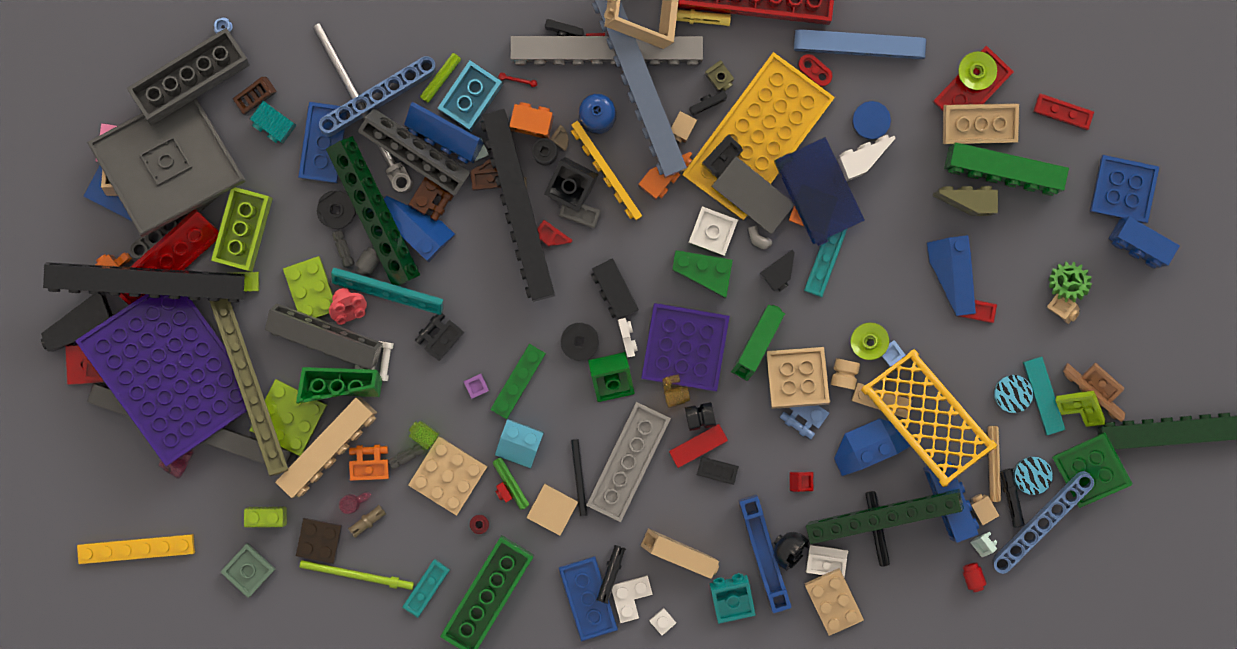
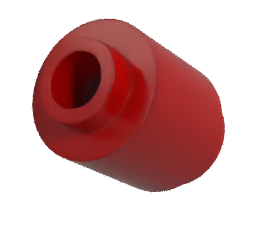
(974, 577)

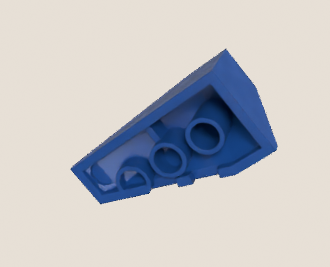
(418, 229)
(953, 268)

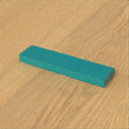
(824, 264)
(1044, 395)

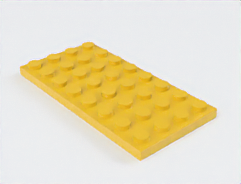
(766, 122)

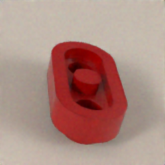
(815, 70)

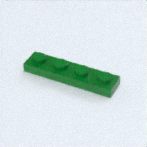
(518, 381)

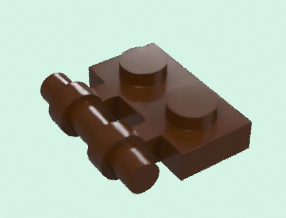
(426, 194)

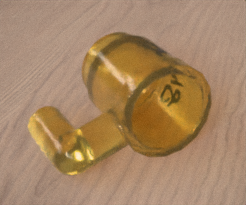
(676, 395)

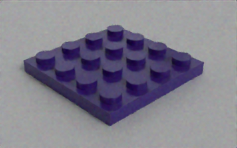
(686, 345)

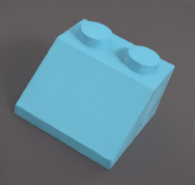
(519, 443)

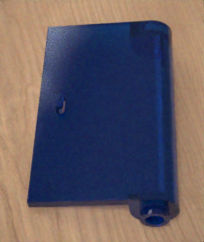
(819, 191)

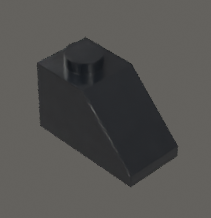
(779, 272)

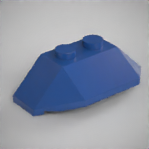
(868, 446)

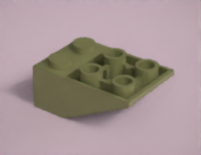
(972, 202)

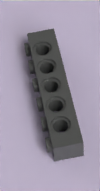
(413, 151)

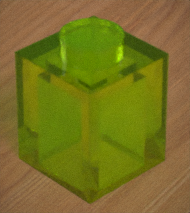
(423, 434)

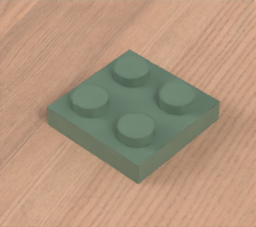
(248, 570)

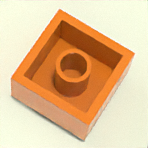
(531, 120)

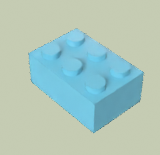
(470, 96)

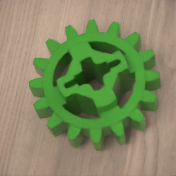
(1070, 282)

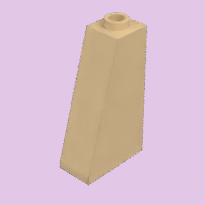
(679, 554)

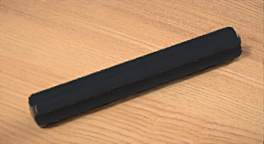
(879, 536)

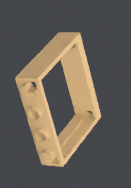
(666, 28)

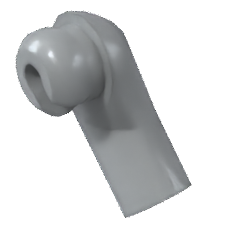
(757, 240)

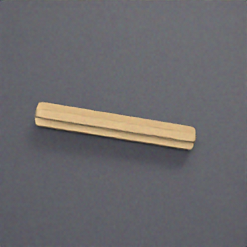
(994, 466)

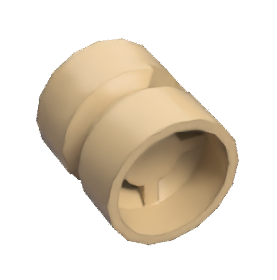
(845, 374)

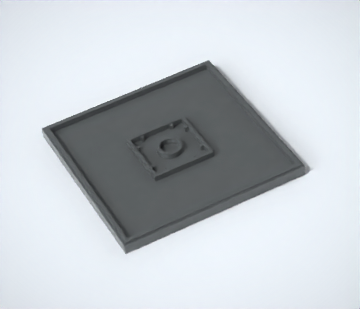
(166, 166)

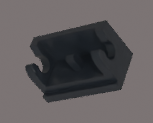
(722, 156)

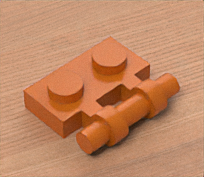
(369, 469)

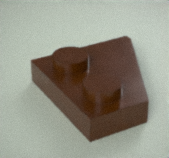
(484, 177)

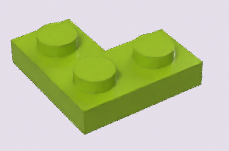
(1083, 403)

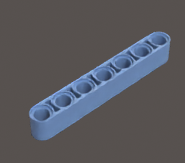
(860, 44)
(383, 88)
(1045, 512)

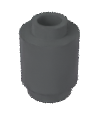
(367, 261)

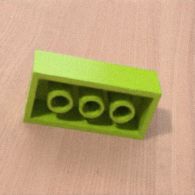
(242, 229)

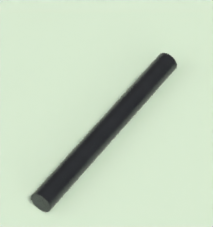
(579, 477)

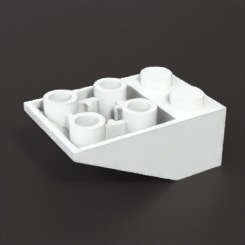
(859, 162)

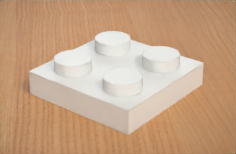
(713, 231)

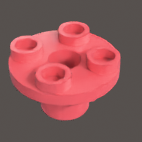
(347, 306)

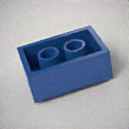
(1143, 242)

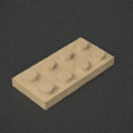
(980, 123)

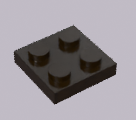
(318, 540)

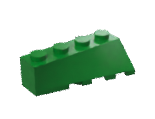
(333, 382)

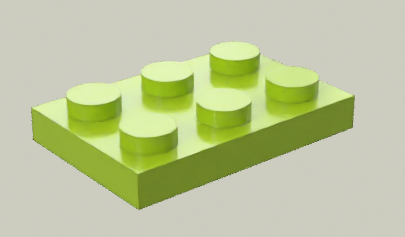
(309, 287)

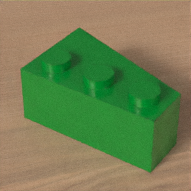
(704, 270)

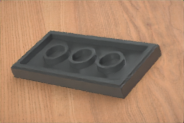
(753, 195)

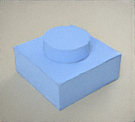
(893, 354)

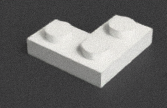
(626, 329)
(625, 595)

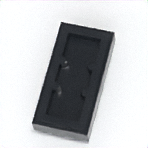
(563, 29)
(708, 102)
(717, 470)

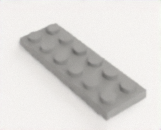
(628, 461)

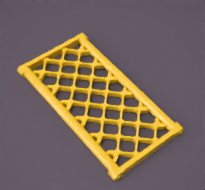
(914, 356)

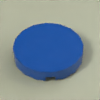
(871, 120)

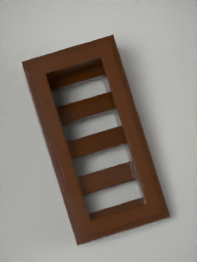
(264, 81)

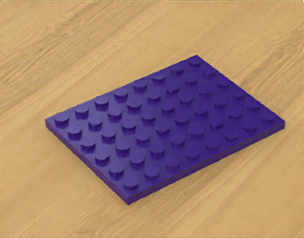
(166, 372)

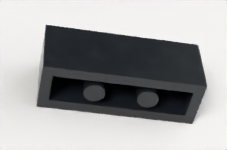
(614, 289)

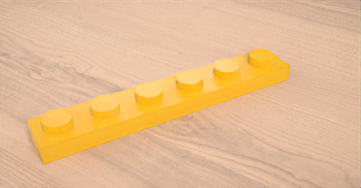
(600, 165)
(135, 549)

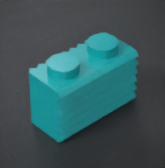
(272, 122)

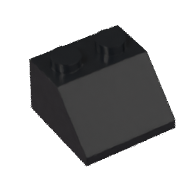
(571, 184)

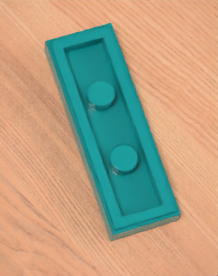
(426, 588)

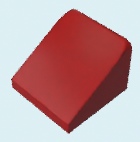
(801, 481)

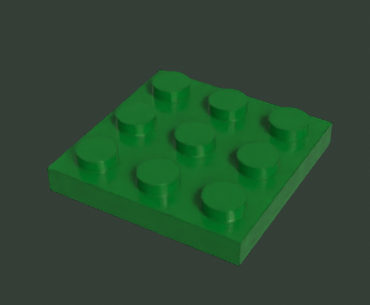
(1100, 461)

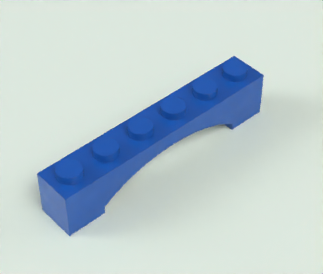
(764, 554)

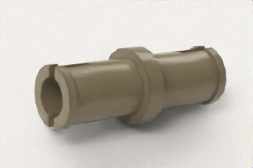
(367, 521)

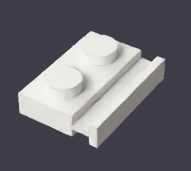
(825, 559)

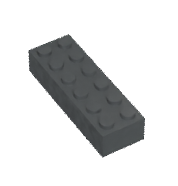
(188, 76)

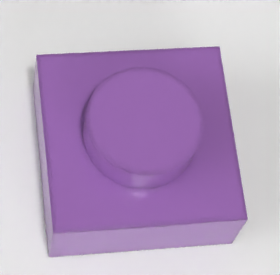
(476, 386)

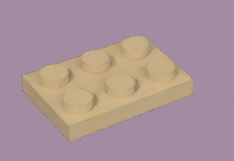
(834, 601)

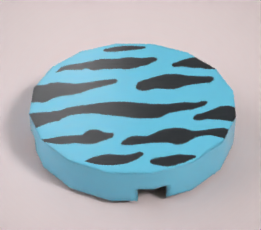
(1013, 393)
(1033, 475)

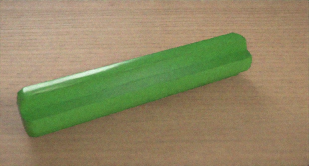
(510, 483)

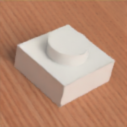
(662, 621)

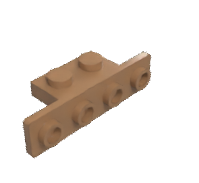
(1102, 384)

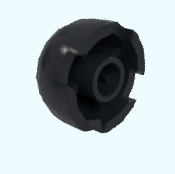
(789, 549)

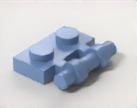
(813, 414)

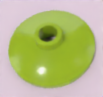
(984, 64)
(868, 332)

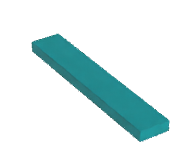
(387, 291)

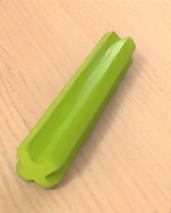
(440, 77)

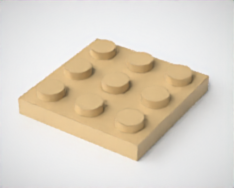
(797, 377)
(447, 475)

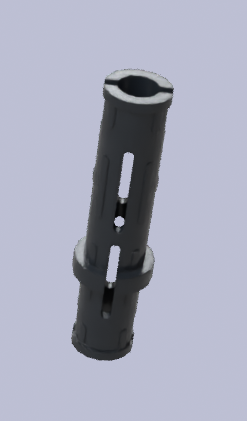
(1010, 489)
(611, 573)

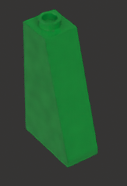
(758, 342)

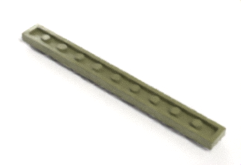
(249, 387)

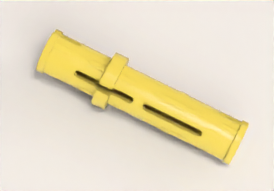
(703, 17)

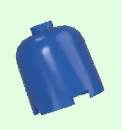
(599, 122)

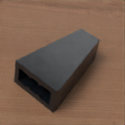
(77, 323)

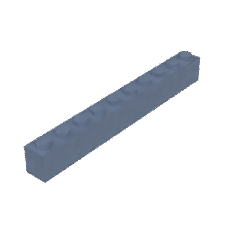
(644, 95)

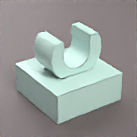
(984, 545)

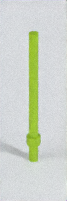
(393, 582)

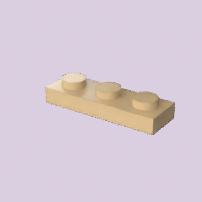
(860, 397)

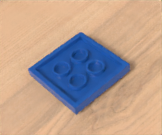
(1124, 188)

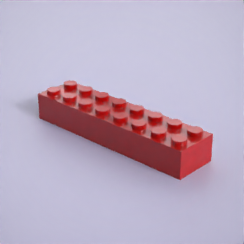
(793, 10)

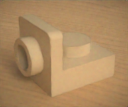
(1066, 310)

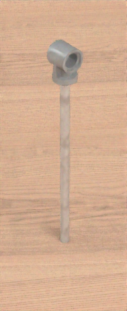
(396, 170)

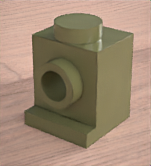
(712, 73)

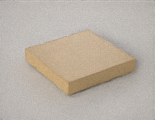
(552, 509)

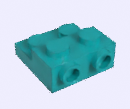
(732, 598)

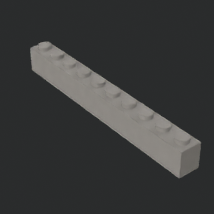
(596, 50)

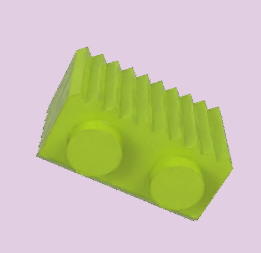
(265, 516)

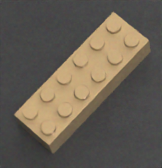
(326, 447)

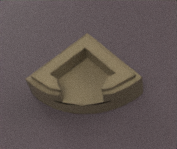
(560, 138)

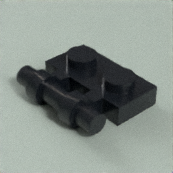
(444, 338)

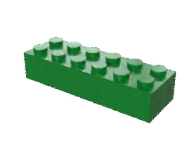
(1006, 168)
(487, 595)

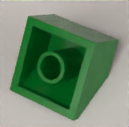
(611, 377)

